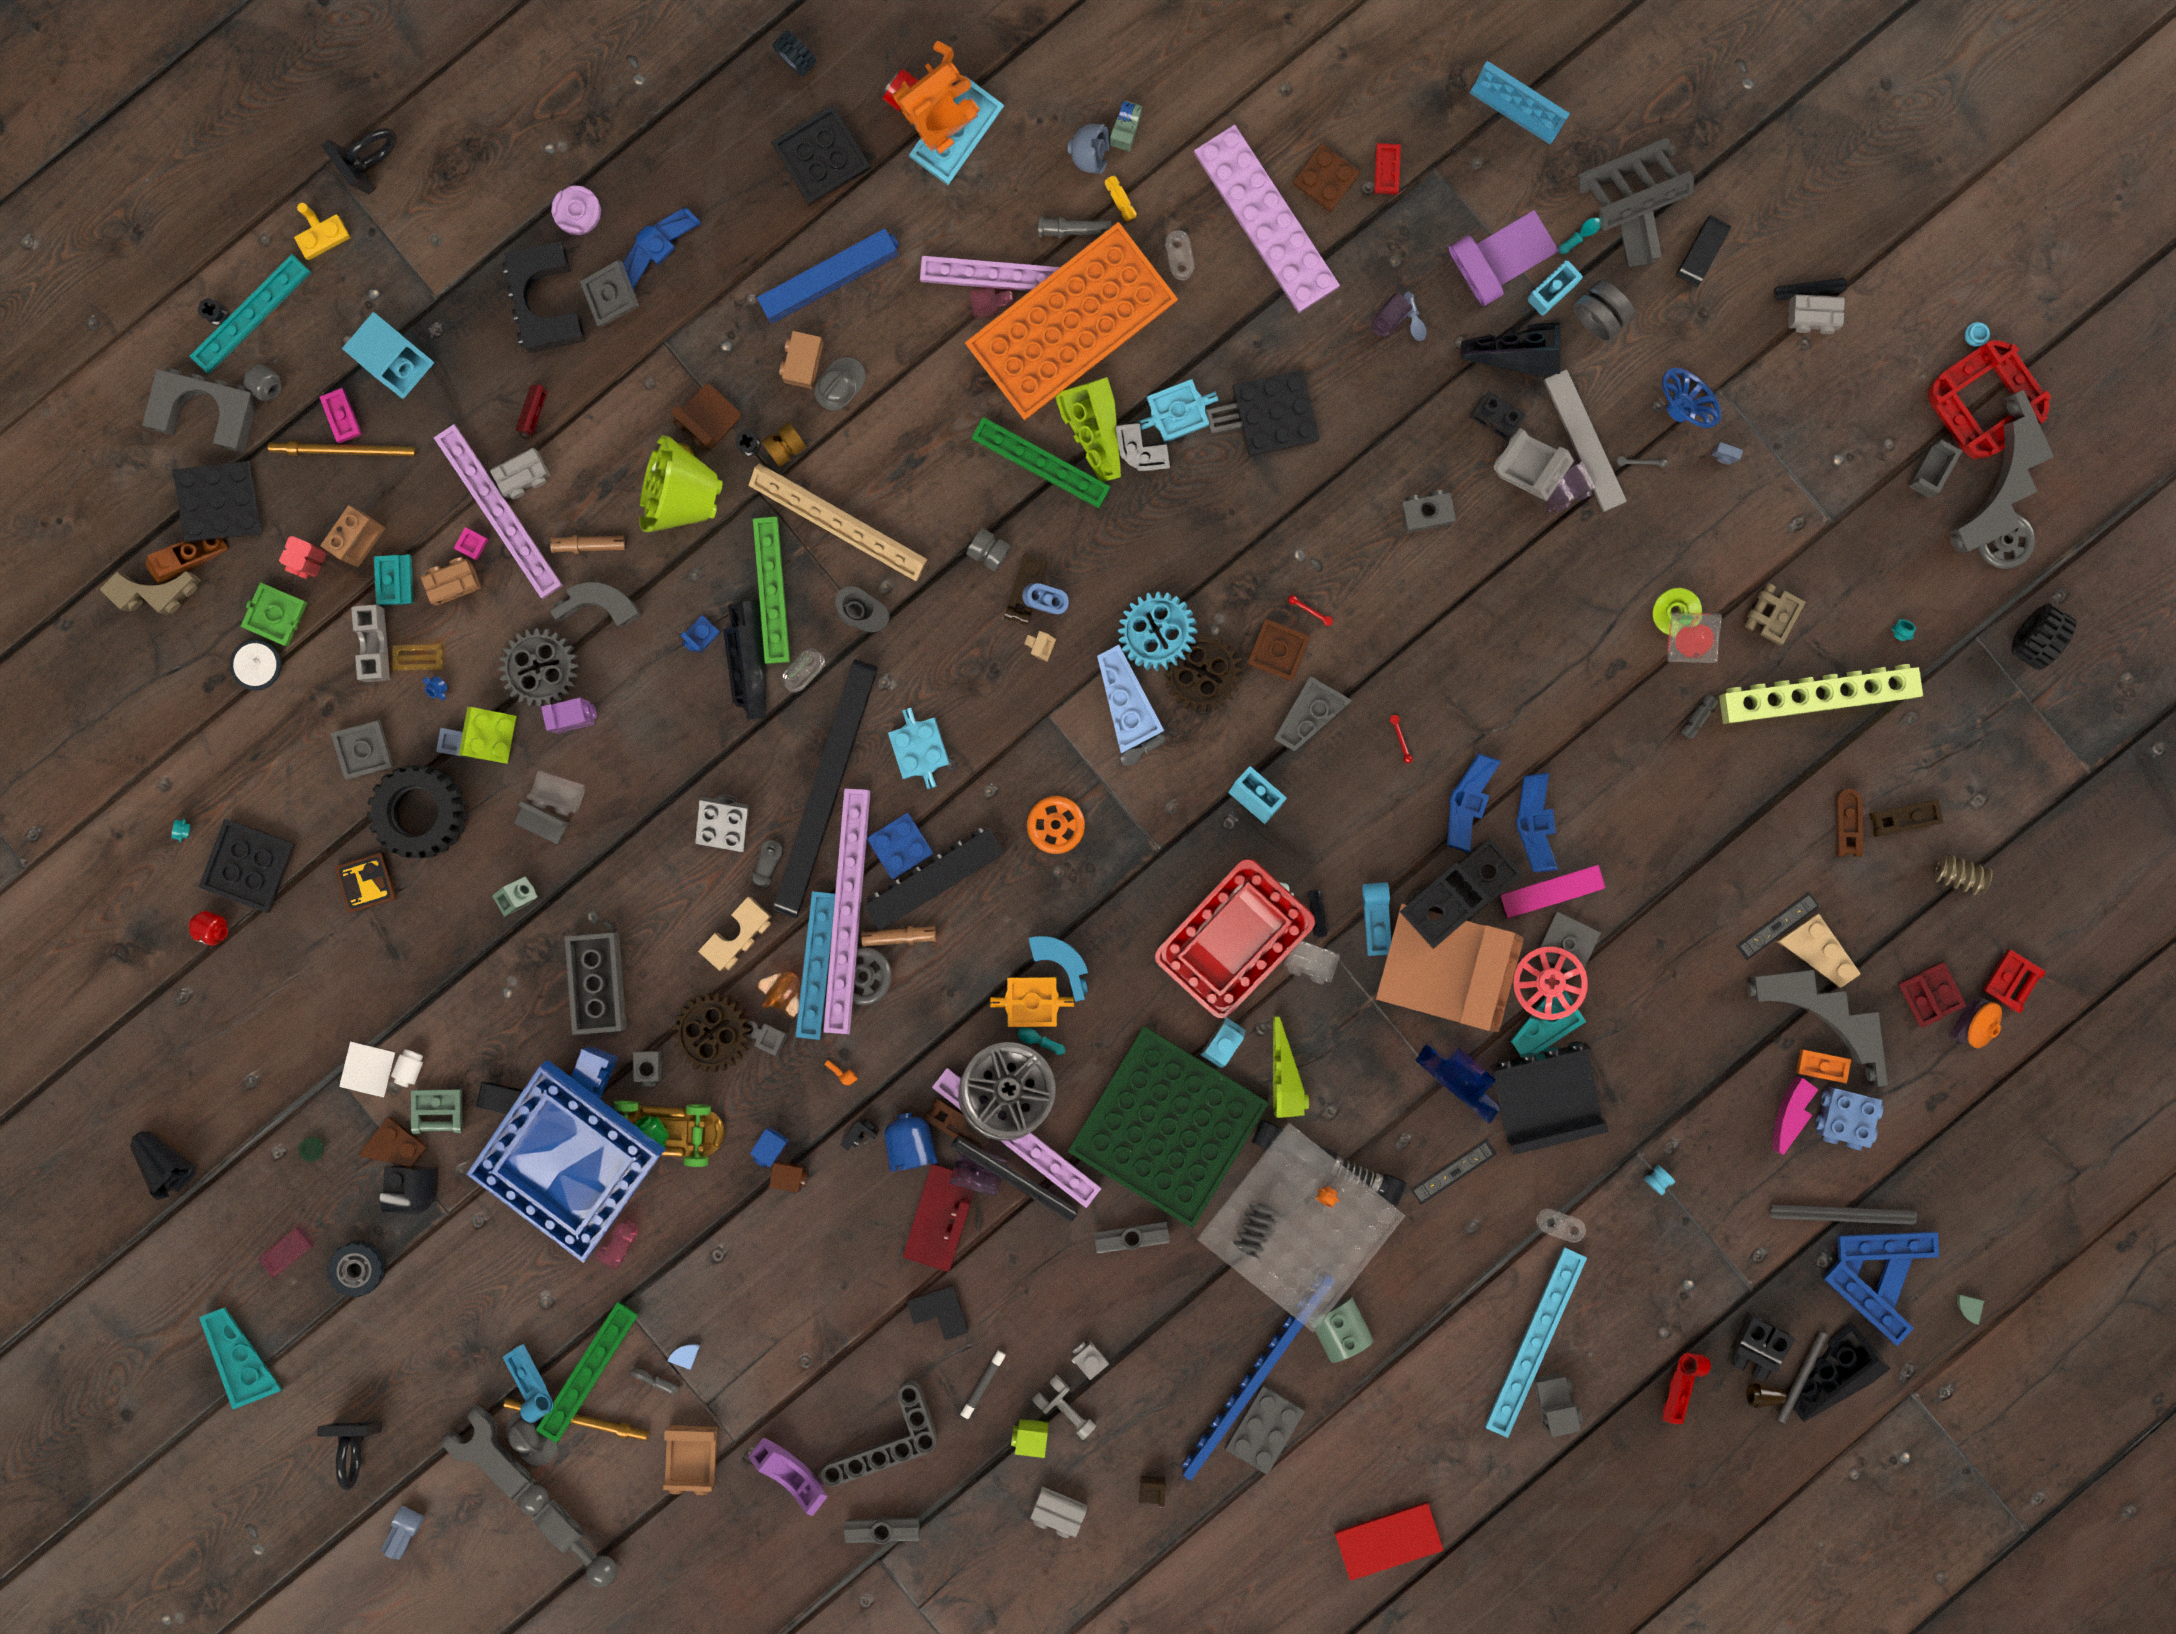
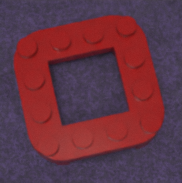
(1955, 415)

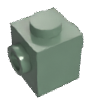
(515, 896)

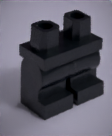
(1498, 413)
(1761, 1344)

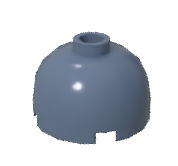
(1089, 148)

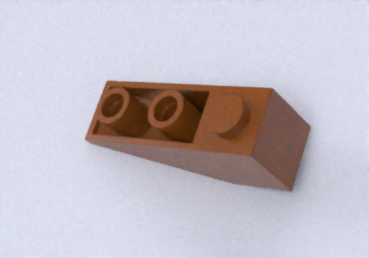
(181, 557)

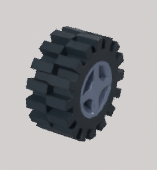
(794, 53)

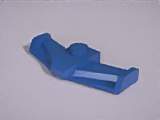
(654, 243)
(1468, 801)
(1535, 823)

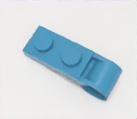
(1377, 918)
(530, 1383)

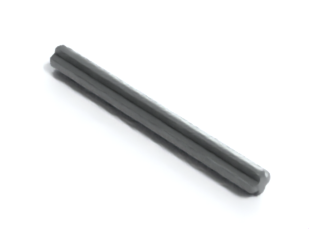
(1842, 1214)

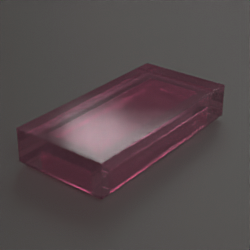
(285, 1252)

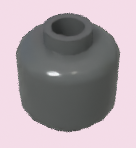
(262, 382)

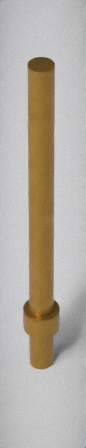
(295, 448)
(622, 1430)

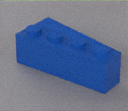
(594, 1069)

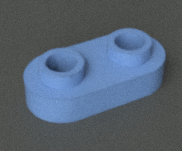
(1043, 598)

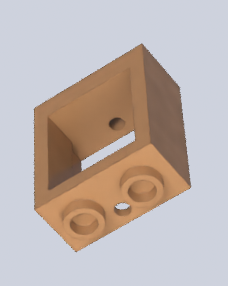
(356, 538)

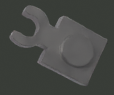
(768, 1038)

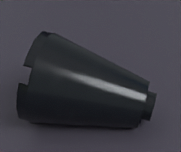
(160, 1165)

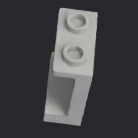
(1532, 465)

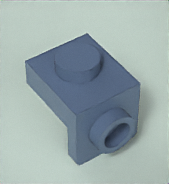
(449, 742)

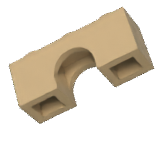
(752, 919)

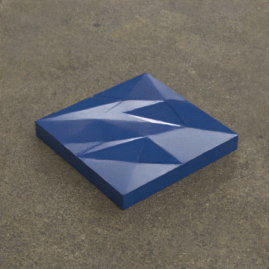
(565, 1161)

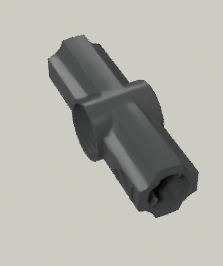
(1114, 1239)
(865, 1530)

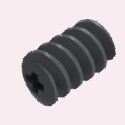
(1256, 1229)

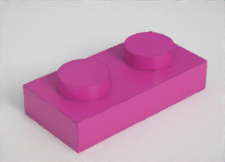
(340, 415)

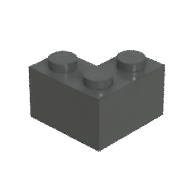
(1556, 1410)

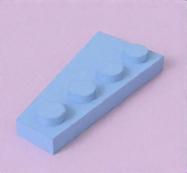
(1129, 706)

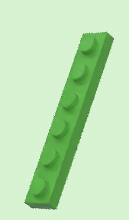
(771, 590)

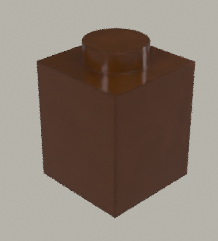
(788, 1176)

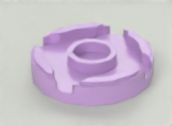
(576, 210)

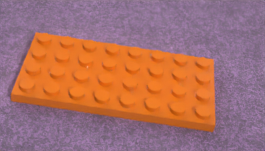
(1071, 321)

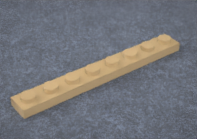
(837, 522)

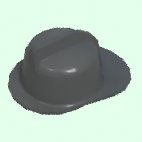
(840, 383)
(861, 610)
(528, 1442)

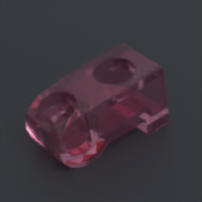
(623, 1238)

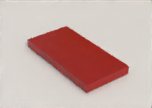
(1388, 1541)

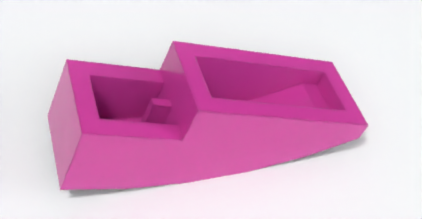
(1791, 1114)

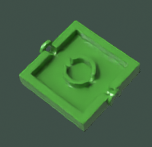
(273, 614)

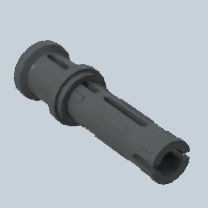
(1062, 227)

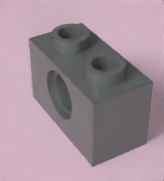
(1416, 521)

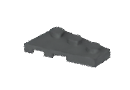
(1310, 713)

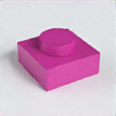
(471, 543)

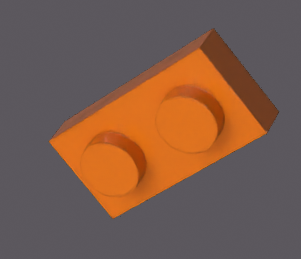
(1823, 1066)

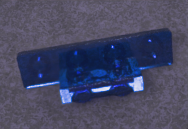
(1462, 1078)

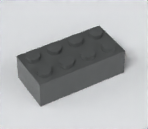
(595, 983)

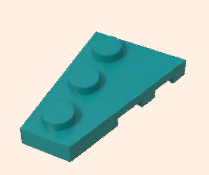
(1540, 1033)

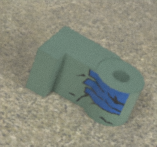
(1126, 126)

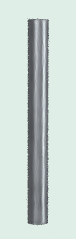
(1802, 1377)

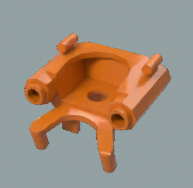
(931, 102)

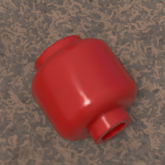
(208, 928)

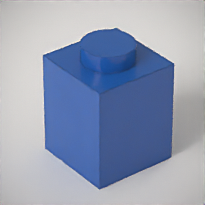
(768, 1147)

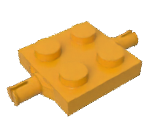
(1032, 1002)

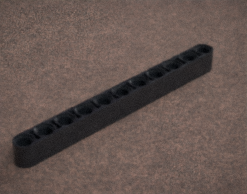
(825, 788)

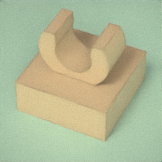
(1041, 645)

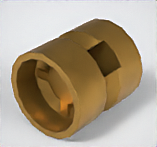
(784, 444)

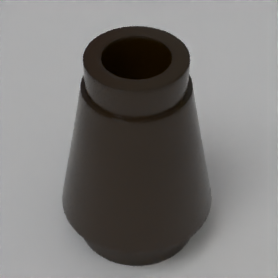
(1763, 1395)

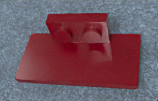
(938, 1220)

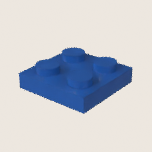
(900, 846)

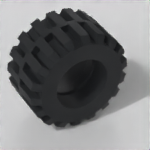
(2043, 636)

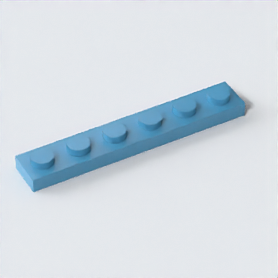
(816, 966)

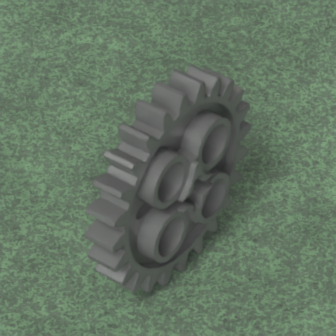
(533, 646)

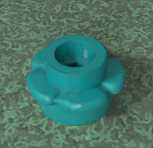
(1903, 630)
(180, 830)

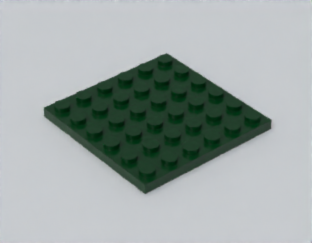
(1168, 1127)

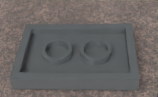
(1264, 1429)

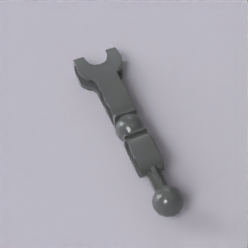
(533, 1499)

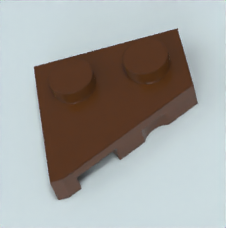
(394, 1145)

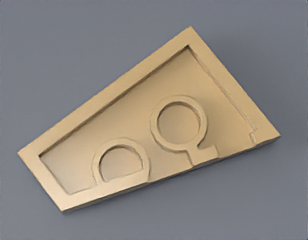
(1820, 949)

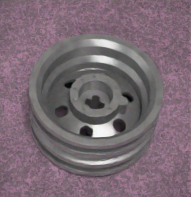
(985, 1116)

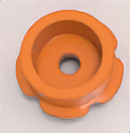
(1327, 1196)

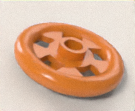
(1061, 844)

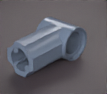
(405, 1526)

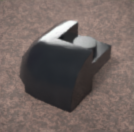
(408, 1189)

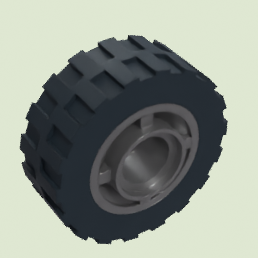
(345, 1280)

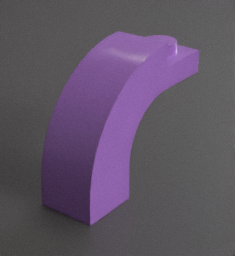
(790, 1473)

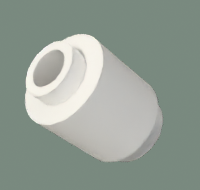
(407, 1068)

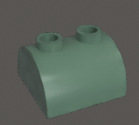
(1344, 1331)

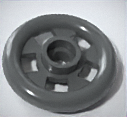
(2021, 554)
(884, 976)

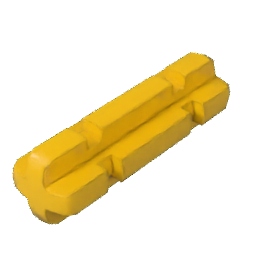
(1120, 198)

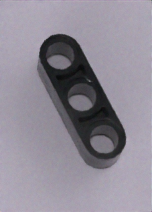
(1703, 251)
(497, 1097)

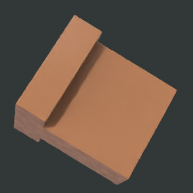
(1459, 979)

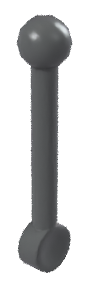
(1621, 461)

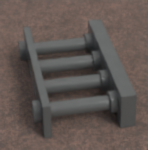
(1638, 203)

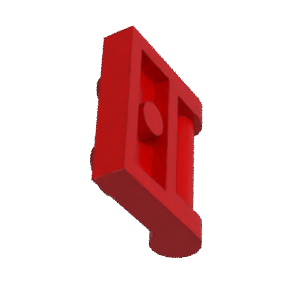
(2007, 977)

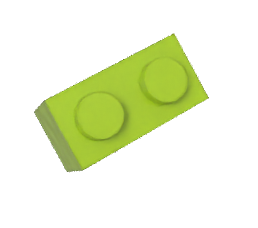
(1030, 1438)

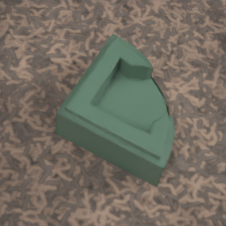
(1970, 1308)

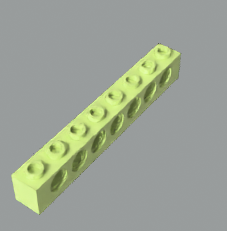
(1907, 687)

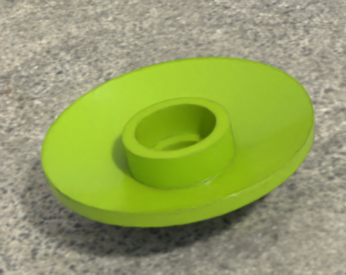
(1680, 597)

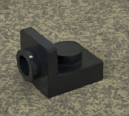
(854, 1136)

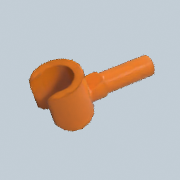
(846, 1078)

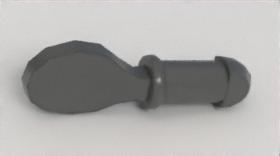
(1133, 756)
(658, 1383)

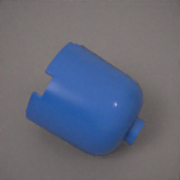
(909, 1143)

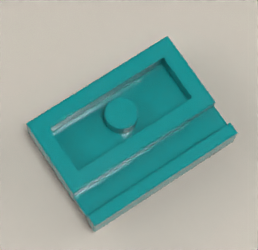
(393, 580)

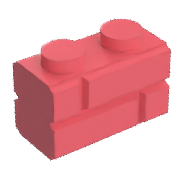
(302, 557)

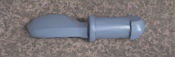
(1417, 327)

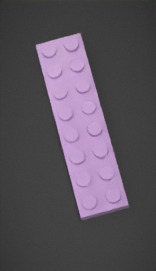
(1266, 219)

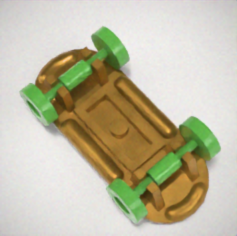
(692, 1130)

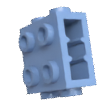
(1848, 1118)

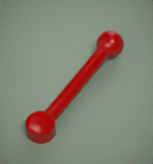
(1327, 621)
(1394, 720)

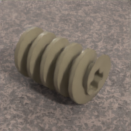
(1963, 873)

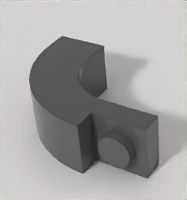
(587, 594)

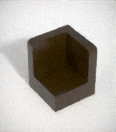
(1152, 1490)

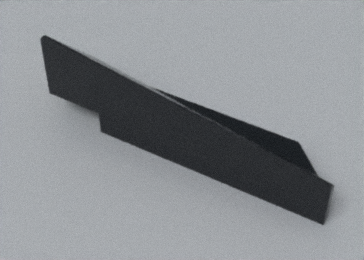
(746, 658)

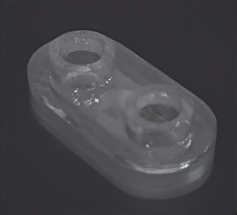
(1180, 255)
(803, 670)
(1562, 1225)

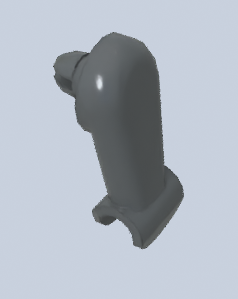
(768, 859)

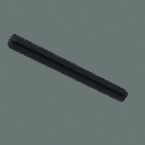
(1014, 1178)

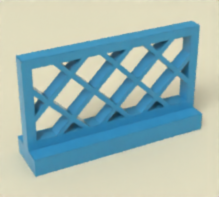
(1519, 103)

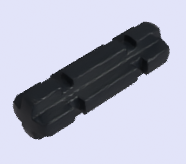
(1317, 910)

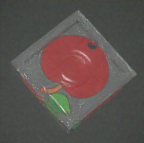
(1693, 637)

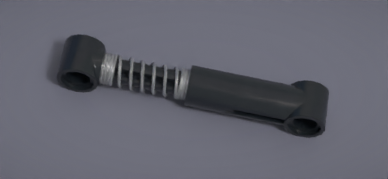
(1386, 1185)

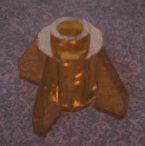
(782, 991)

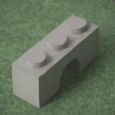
(373, 660)

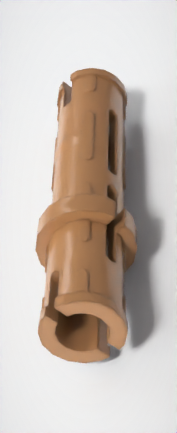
(593, 543)
(897, 936)

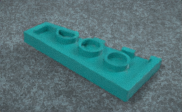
(238, 1363)

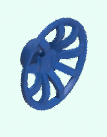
(1684, 405)

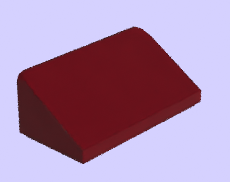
(531, 409)

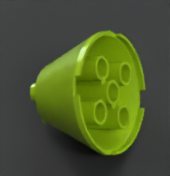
(677, 488)

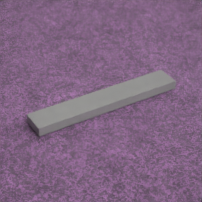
(1584, 439)

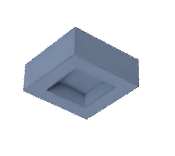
(1726, 454)

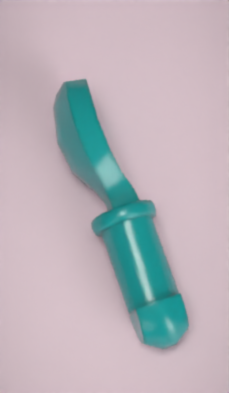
(1588, 228)
(1030, 1036)

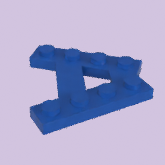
(1879, 1305)

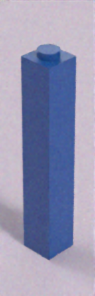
(828, 275)

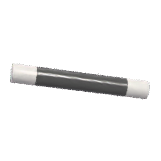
(983, 1384)

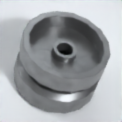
(1604, 311)

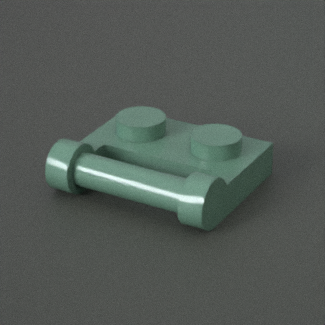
(436, 1103)

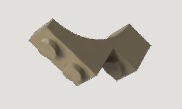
(163, 598)

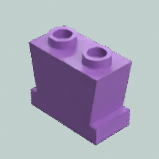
(569, 715)

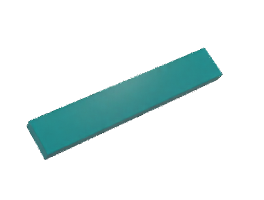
(250, 314)

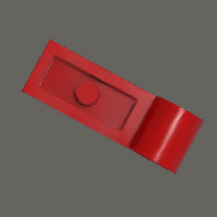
(1682, 1385)

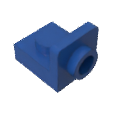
(699, 635)

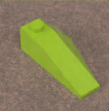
(1093, 419)
(1287, 1085)

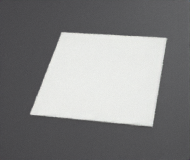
(367, 1069)

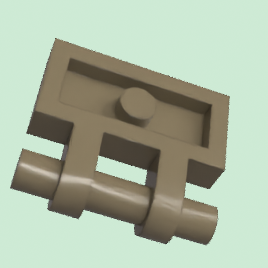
(1781, 618)

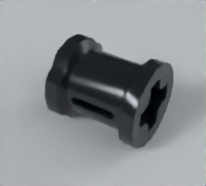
(206, 311)
(740, 443)

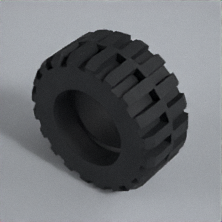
(386, 806)

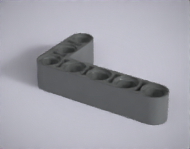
(888, 1446)

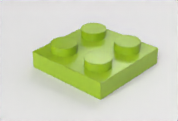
(487, 735)

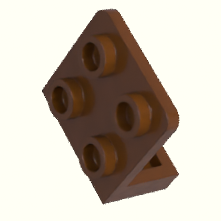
(706, 417)

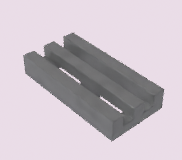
(1214, 430)

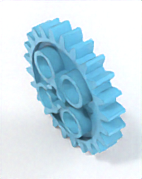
(1176, 620)

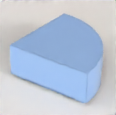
(684, 1355)

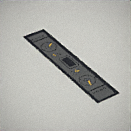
(1778, 926)
(1453, 1172)

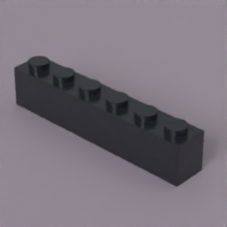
(934, 879)

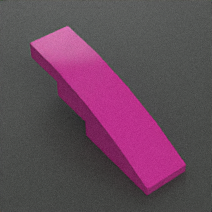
(1553, 891)

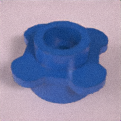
(435, 687)

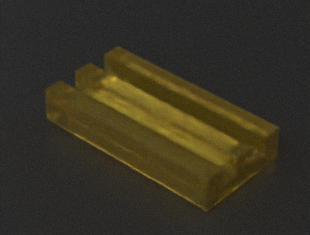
(438, 657)

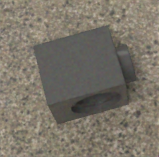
(653, 1057)

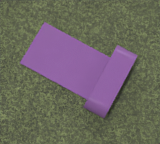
(1502, 256)

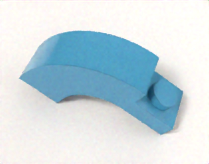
(1059, 951)

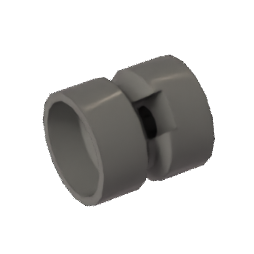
(989, 550)

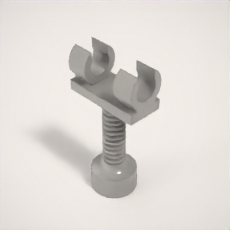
(1084, 1427)

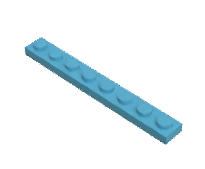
(1535, 1342)

